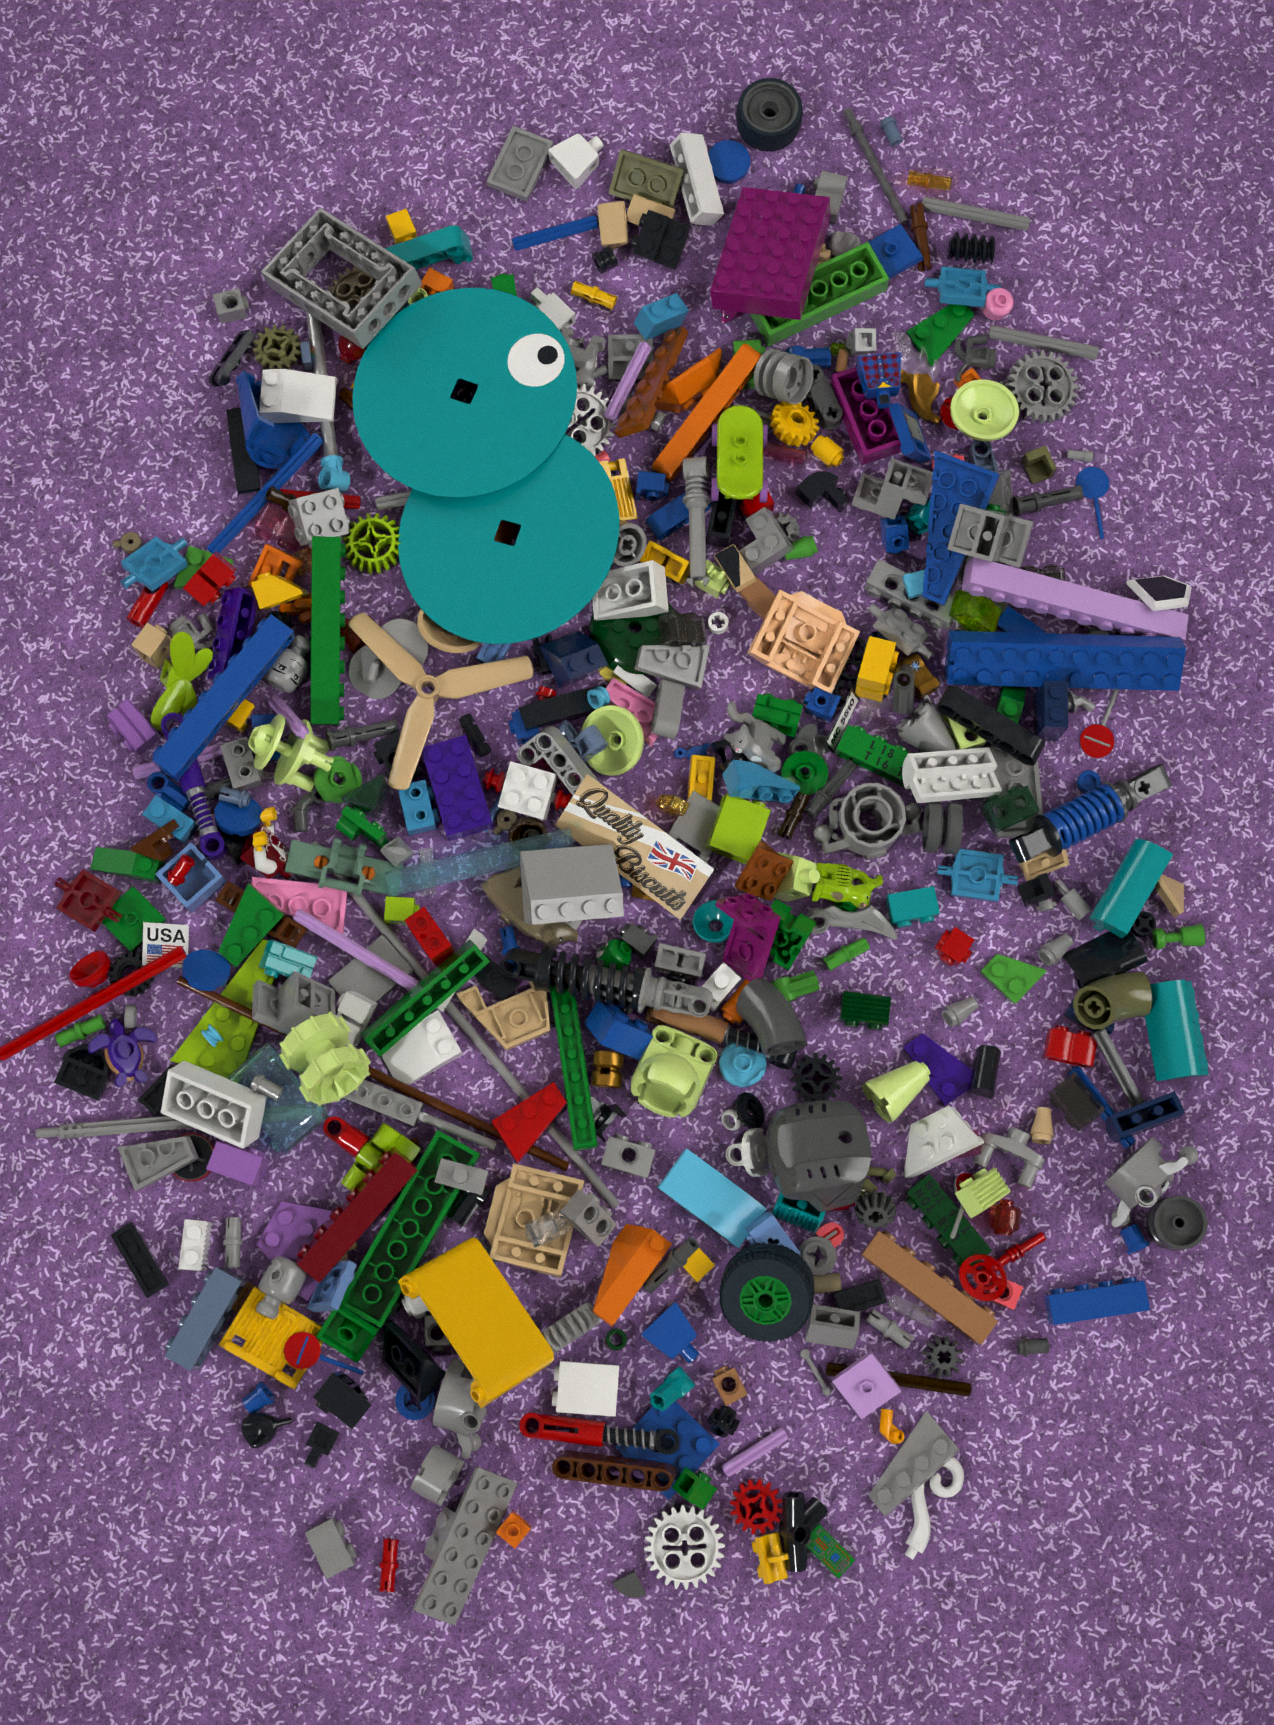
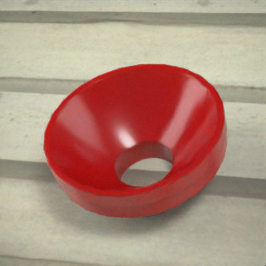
(91, 970)

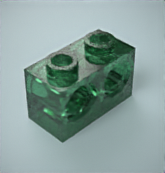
(1012, 813)

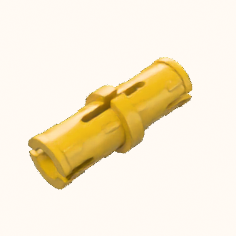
(594, 295)

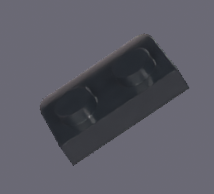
(84, 1072)

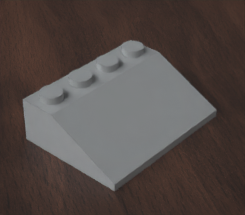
(570, 884)

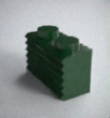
(864, 1010)

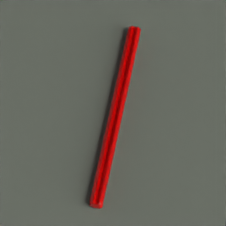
(92, 1002)

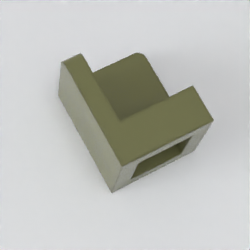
(1038, 464)

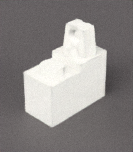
(554, 308)

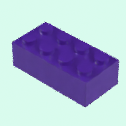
(457, 788)

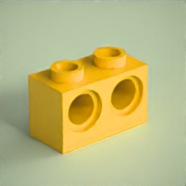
(675, 565)

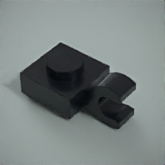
(322, 1441)

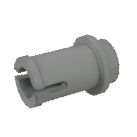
(266, 1087)

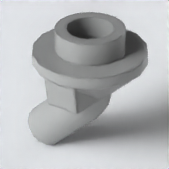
(1074, 702)

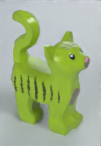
(837, 885)

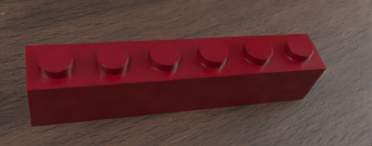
(356, 1214)

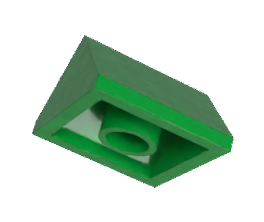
(347, 1333)

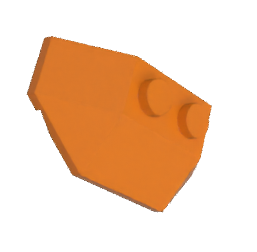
(691, 385)

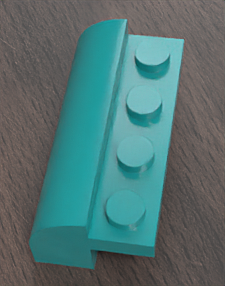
(1130, 887)
(1175, 1032)

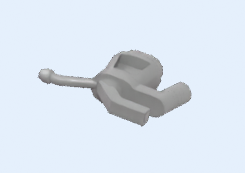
(187, 626)

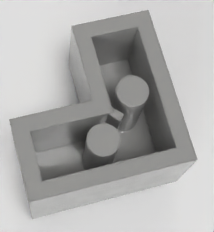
(770, 542)

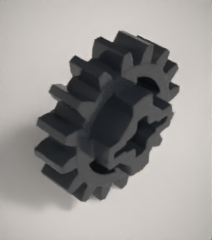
(815, 1067)

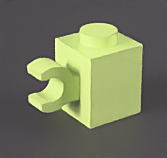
(718, 580)

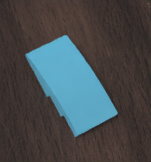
(711, 1197)

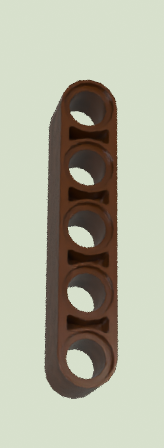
(624, 1465)

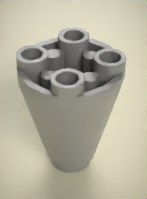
(926, 730)

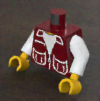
(265, 850)

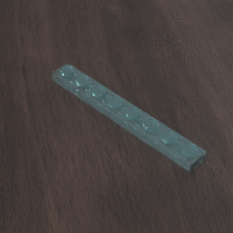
(471, 863)

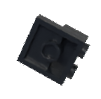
(660, 239)

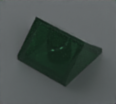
(368, 797)

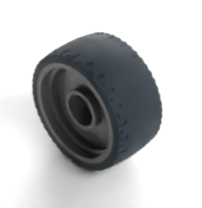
(769, 114)

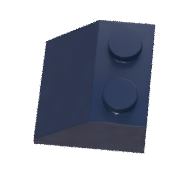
(573, 658)

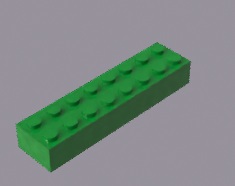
(406, 1233)

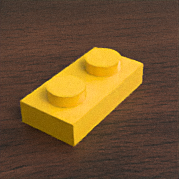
(701, 776)

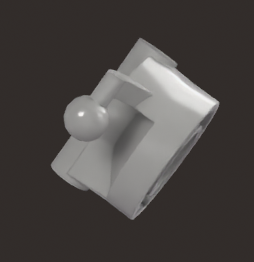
(889, 813)
(1145, 1174)
(456, 1408)

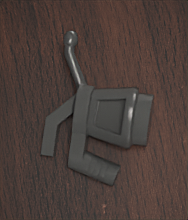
(977, 357)

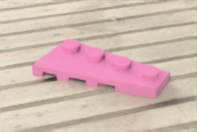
(290, 896)

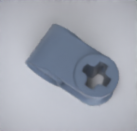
(986, 460)

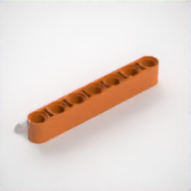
(706, 412)

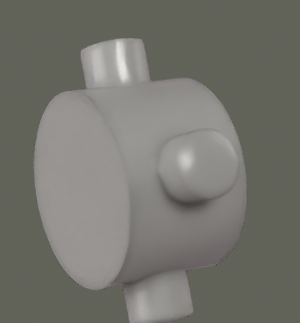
(1046, 905)

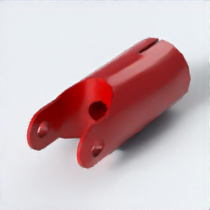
(145, 606)

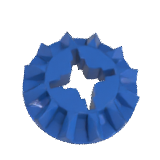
(413, 1412)

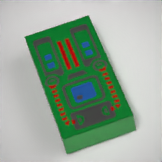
(829, 1551)

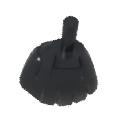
(261, 1428)

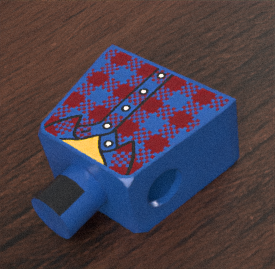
(880, 376)

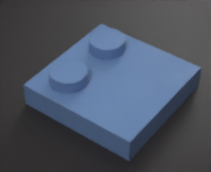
(331, 1290)

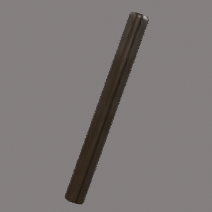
(915, 1381)

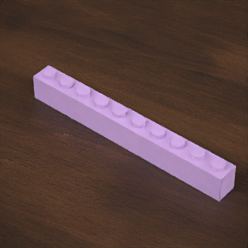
(1070, 601)

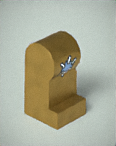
(924, 681)

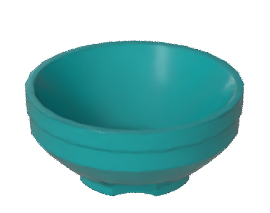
(704, 916)

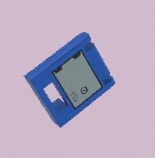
(909, 433)

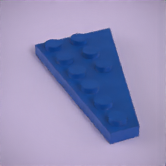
(952, 484)

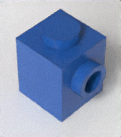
(894, 534)
(517, 727)

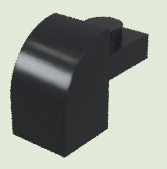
(820, 486)

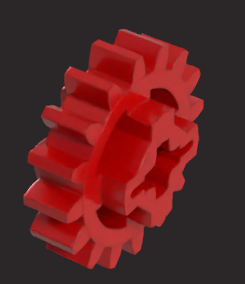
(766, 1511)

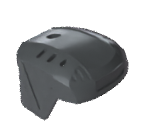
(807, 1139)

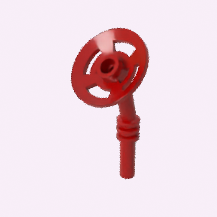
(989, 1268)

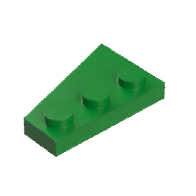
(940, 330)
(250, 924)

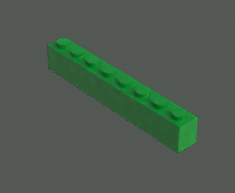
(325, 631)

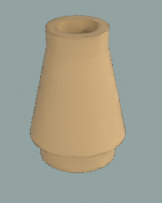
(1042, 1126)

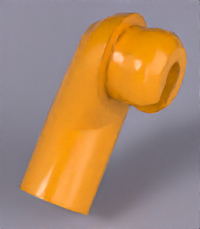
(888, 1429)

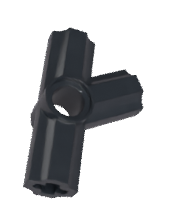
(797, 1527)

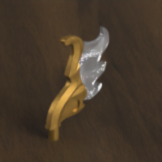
(918, 377)

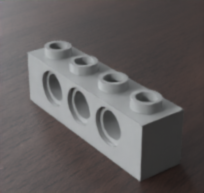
(886, 573)

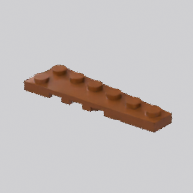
(641, 406)

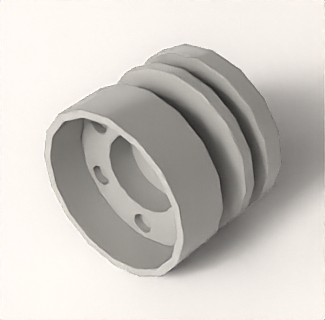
(783, 376)

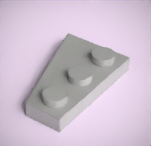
(155, 1160)

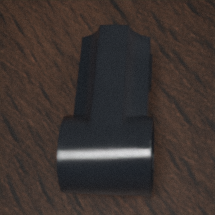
(467, 1205)

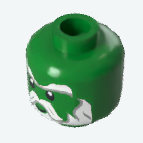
(616, 952)

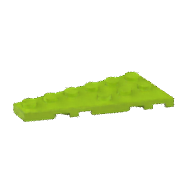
(234, 1028)

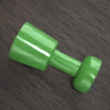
(1187, 936)

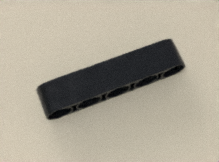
(991, 725)

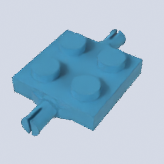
(961, 286)
(154, 563)
(977, 875)

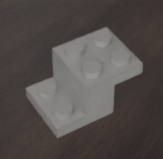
(886, 495)
(990, 535)
(291, 1003)

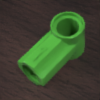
(797, 985)

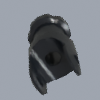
(543, 668)

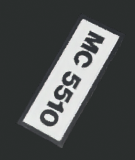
(842, 721)

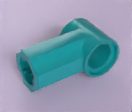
(673, 1388)

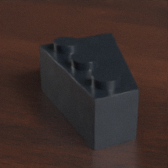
(342, 1398)

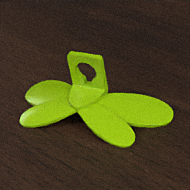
(182, 670)

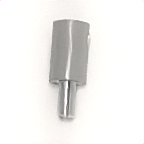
(1073, 900)

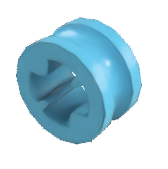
(598, 697)
(212, 1035)

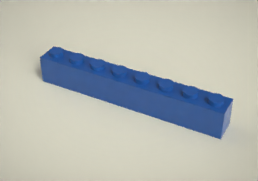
(223, 697)

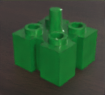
(790, 935)

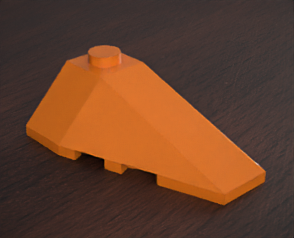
(630, 1263)

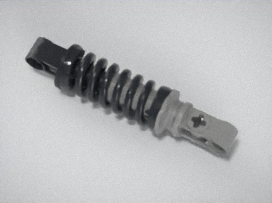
(631, 989)

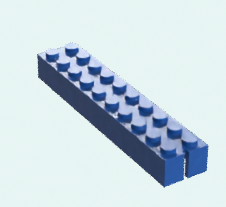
(1074, 658)

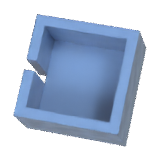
(199, 882)

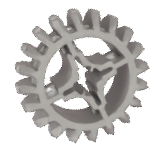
(571, 1327)

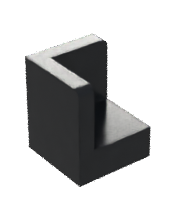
(1036, 890)

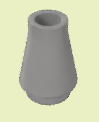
(1055, 949)
(957, 1012)

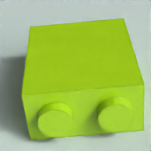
(737, 828)

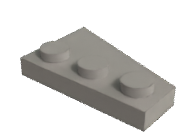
(677, 664)

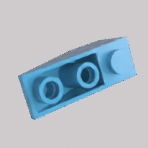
(755, 782)

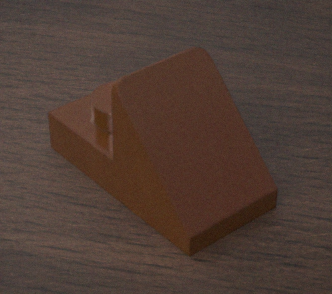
(156, 843)

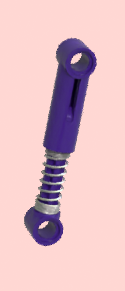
(194, 786)

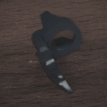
(604, 1116)

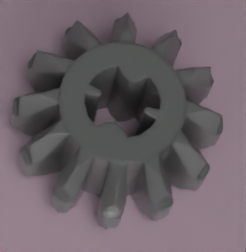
(875, 1209)
(942, 1347)

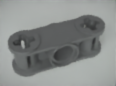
(824, 401)

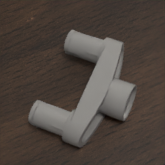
(1016, 1144)

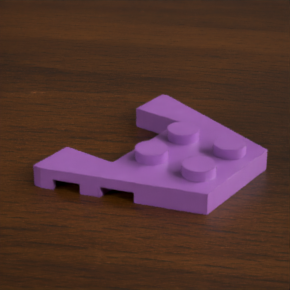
(288, 1231)

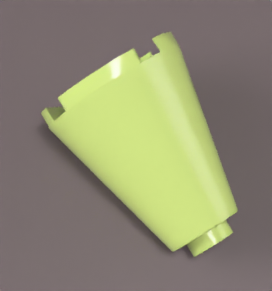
(896, 1089)

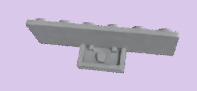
(461, 1544)

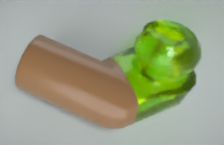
(842, 355)

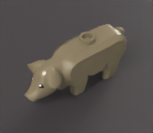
(505, 894)

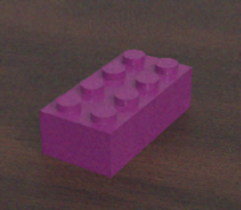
(867, 425)

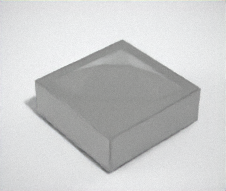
(397, 851)

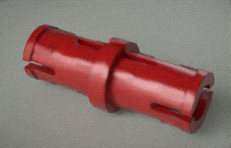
(388, 1565)

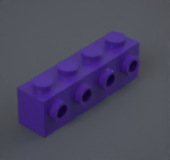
(233, 627)

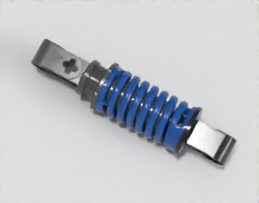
(1087, 814)

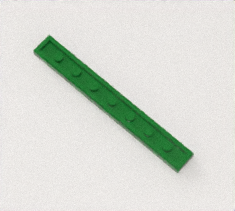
(574, 1071)

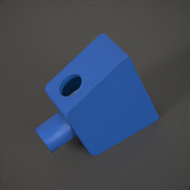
(672, 1334)

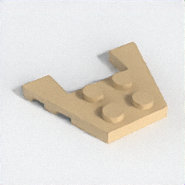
(513, 1019)

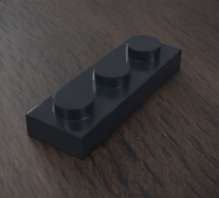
(140, 1260)

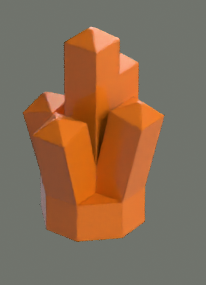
(301, 606)

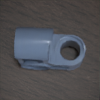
(587, 742)

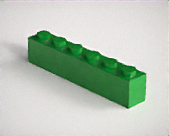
(424, 998)

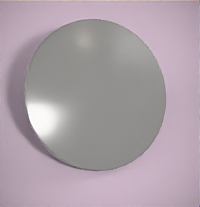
(408, 636)
(371, 675)

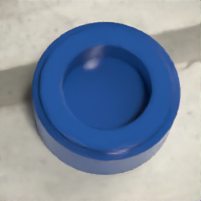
(1088, 780)

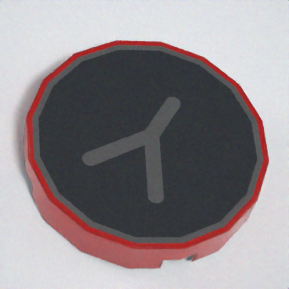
(197, 1170)

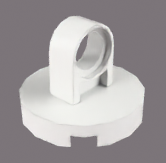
(753, 1153)

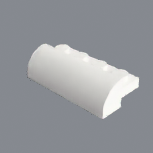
(951, 775)

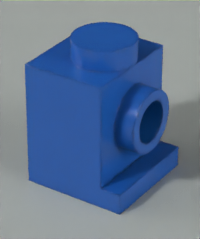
(651, 486)
(821, 711)

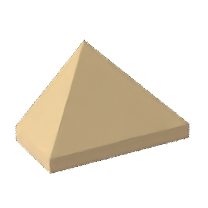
(1172, 894)

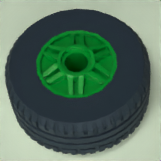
(767, 1292)

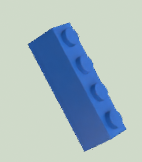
(1096, 1302)

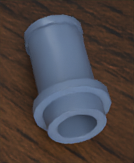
(889, 125)
(237, 797)

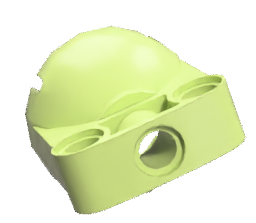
(672, 1072)

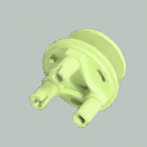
(294, 753)

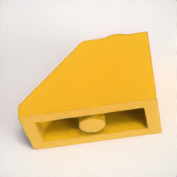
(275, 590)

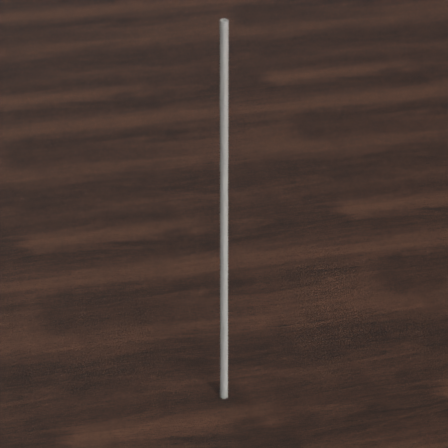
(481, 1045)

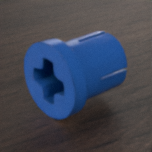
(1134, 1239)
(258, 1398)

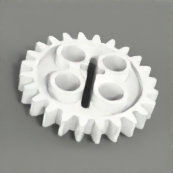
(591, 437)
(685, 1570)

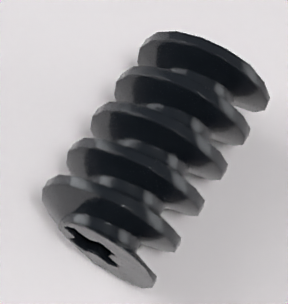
(972, 247)

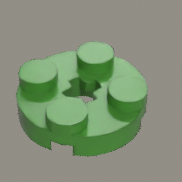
(328, 788)

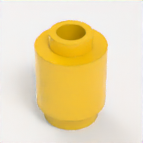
(827, 451)

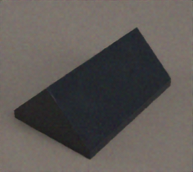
(410, 1362)

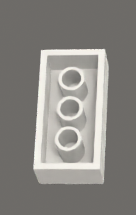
(213, 1104)

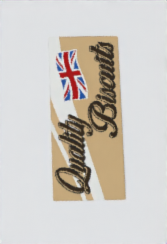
(641, 849)

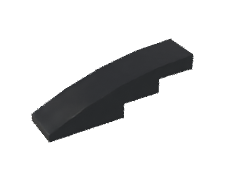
(245, 468)
(556, 709)

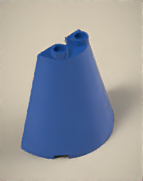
(265, 441)

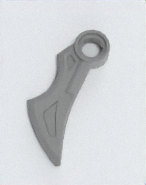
(866, 919)

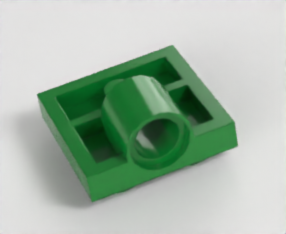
(355, 823)

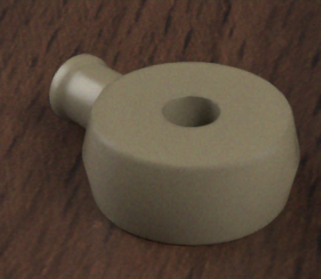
(126, 539)
(501, 824)

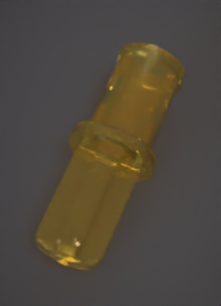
(928, 180)

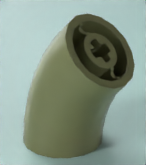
(1113, 1000)

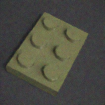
(645, 178)

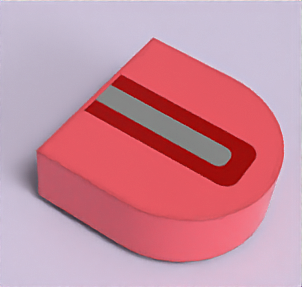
(832, 1232)

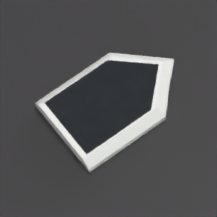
(1161, 592)

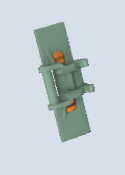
(344, 860)

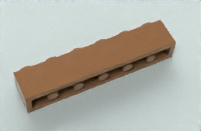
(928, 1287)

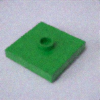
(134, 911)

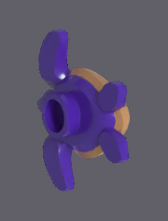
(123, 1052)

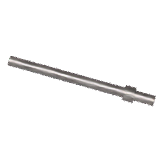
(856, 130)

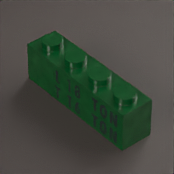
(940, 1214)

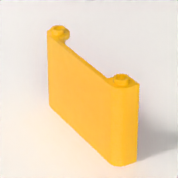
(480, 1319)

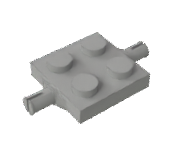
(900, 629)

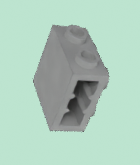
(319, 516)

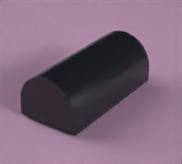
(985, 1071)

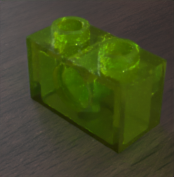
(975, 612)

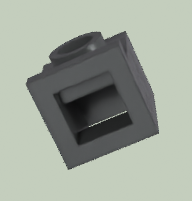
(638, 939)

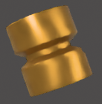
(607, 1061)

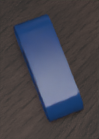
(669, 518)

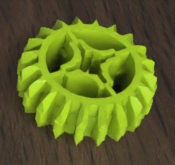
(364, 544)

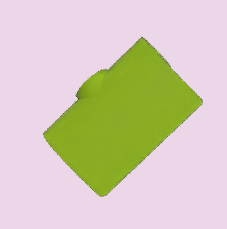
(367, 1158)

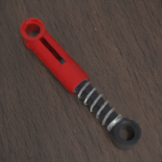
(596, 1433)

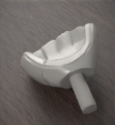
(842, 242)

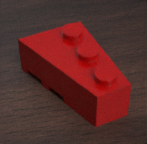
(528, 1120)

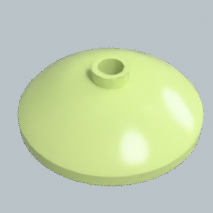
(984, 400)
(612, 723)

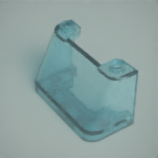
(291, 1116)

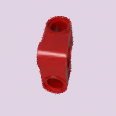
(348, 1138)

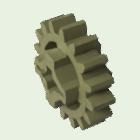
(280, 338)

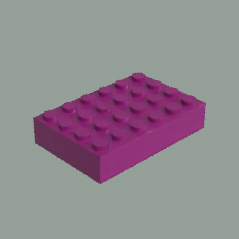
(770, 253)

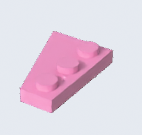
(636, 703)

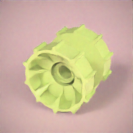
(322, 1054)

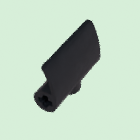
(1105, 957)

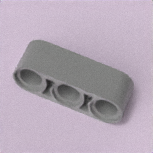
(667, 709)

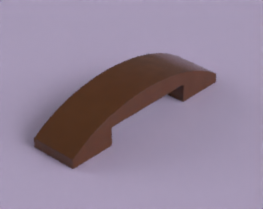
(285, 930)

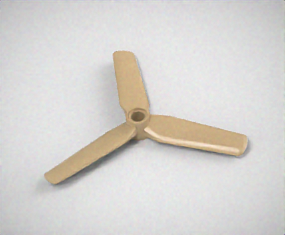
(451, 684)

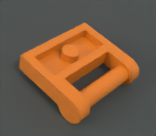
(272, 561)

